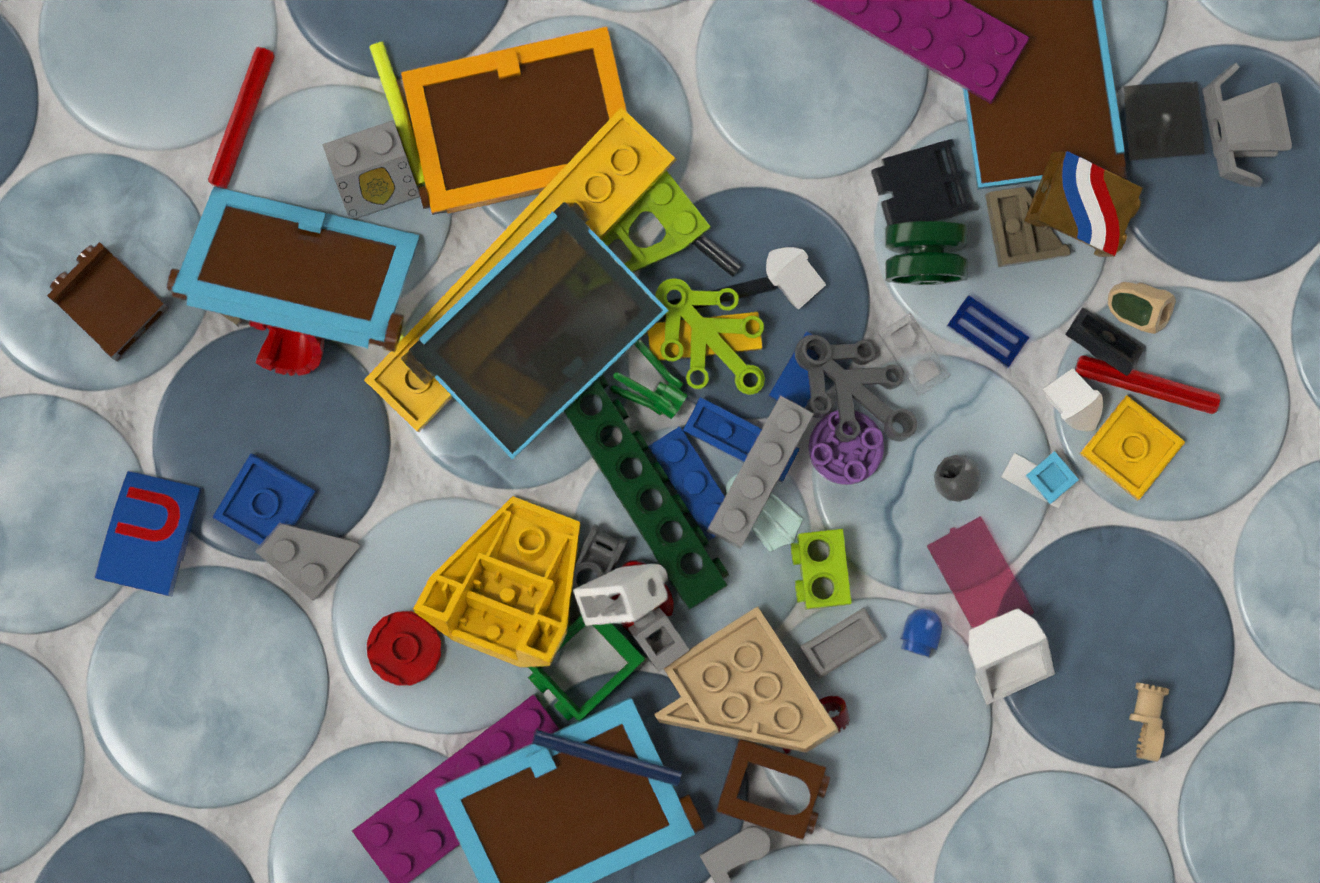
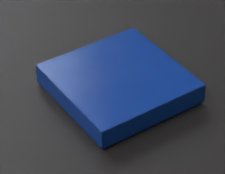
(262, 499)

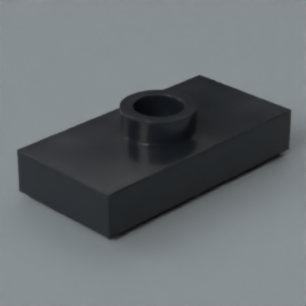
(1104, 341)

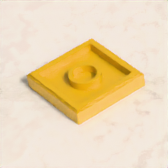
(1132, 447)

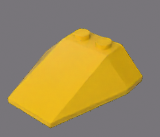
(508, 586)

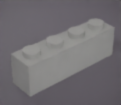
(760, 472)

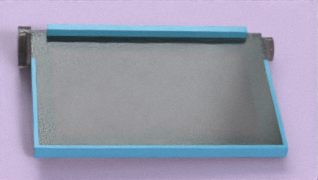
(536, 330)

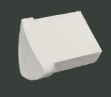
(793, 275)
(1076, 401)

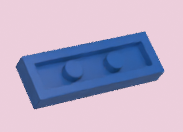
(726, 432)
(689, 477)

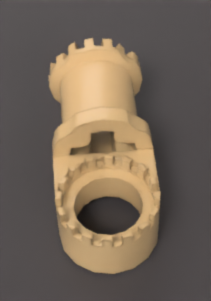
(1148, 712)

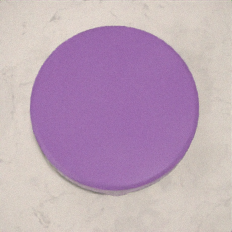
(843, 461)

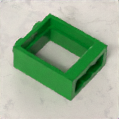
(565, 704)

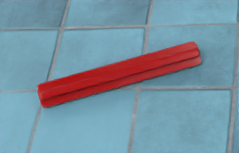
(241, 117)
(1149, 385)

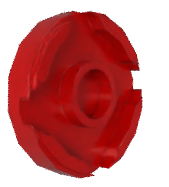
(403, 648)

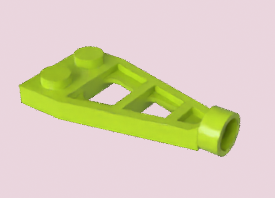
(674, 212)

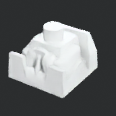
(1009, 655)

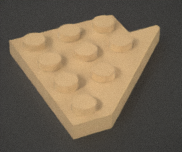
(746, 689)

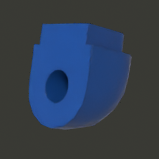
(921, 632)

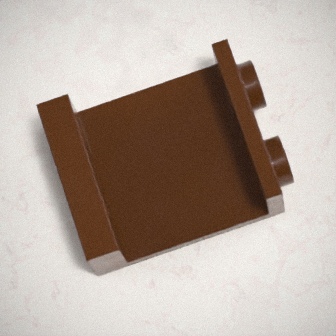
(106, 300)

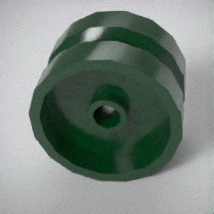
(926, 253)

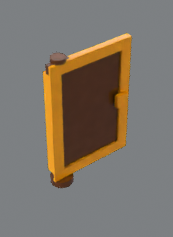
(509, 117)

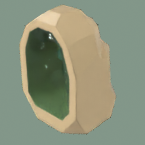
(1141, 306)

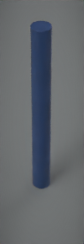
(606, 757)

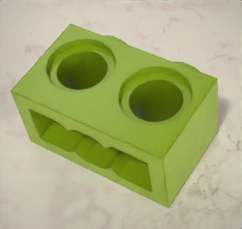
(832, 569)

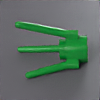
(664, 398)

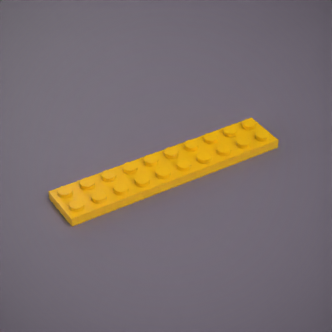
(601, 178)

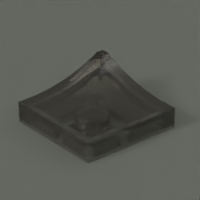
(1163, 121)

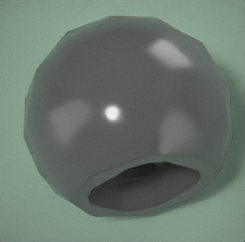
(957, 478)

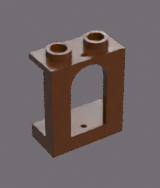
(808, 772)

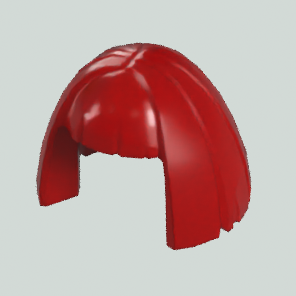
(289, 350)

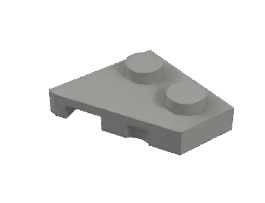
(306, 556)

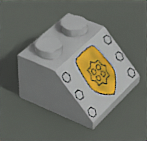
(371, 170)

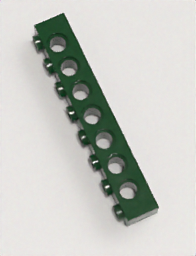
(691, 588)

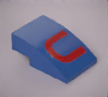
(148, 533)

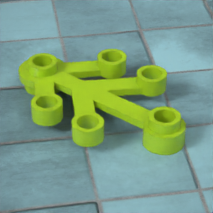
(706, 331)

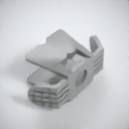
(1249, 125)

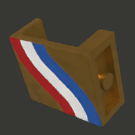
(1085, 203)

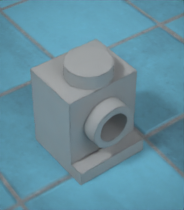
(665, 646)

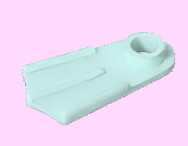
(776, 522)

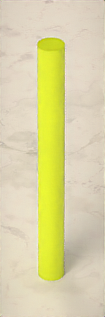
(398, 109)

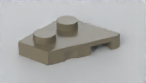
(1014, 238)

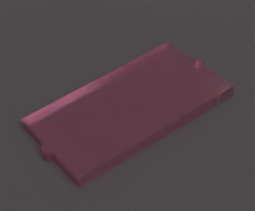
(977, 573)

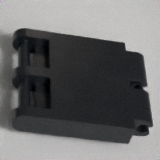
(921, 185)

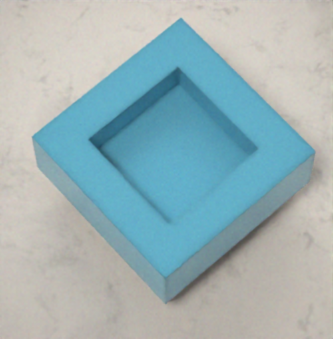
(1052, 477)

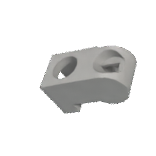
(745, 845)

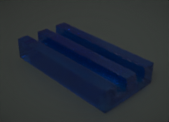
(996, 320)

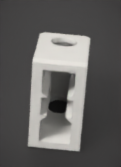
(640, 592)

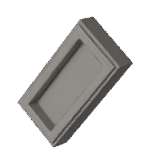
(841, 642)

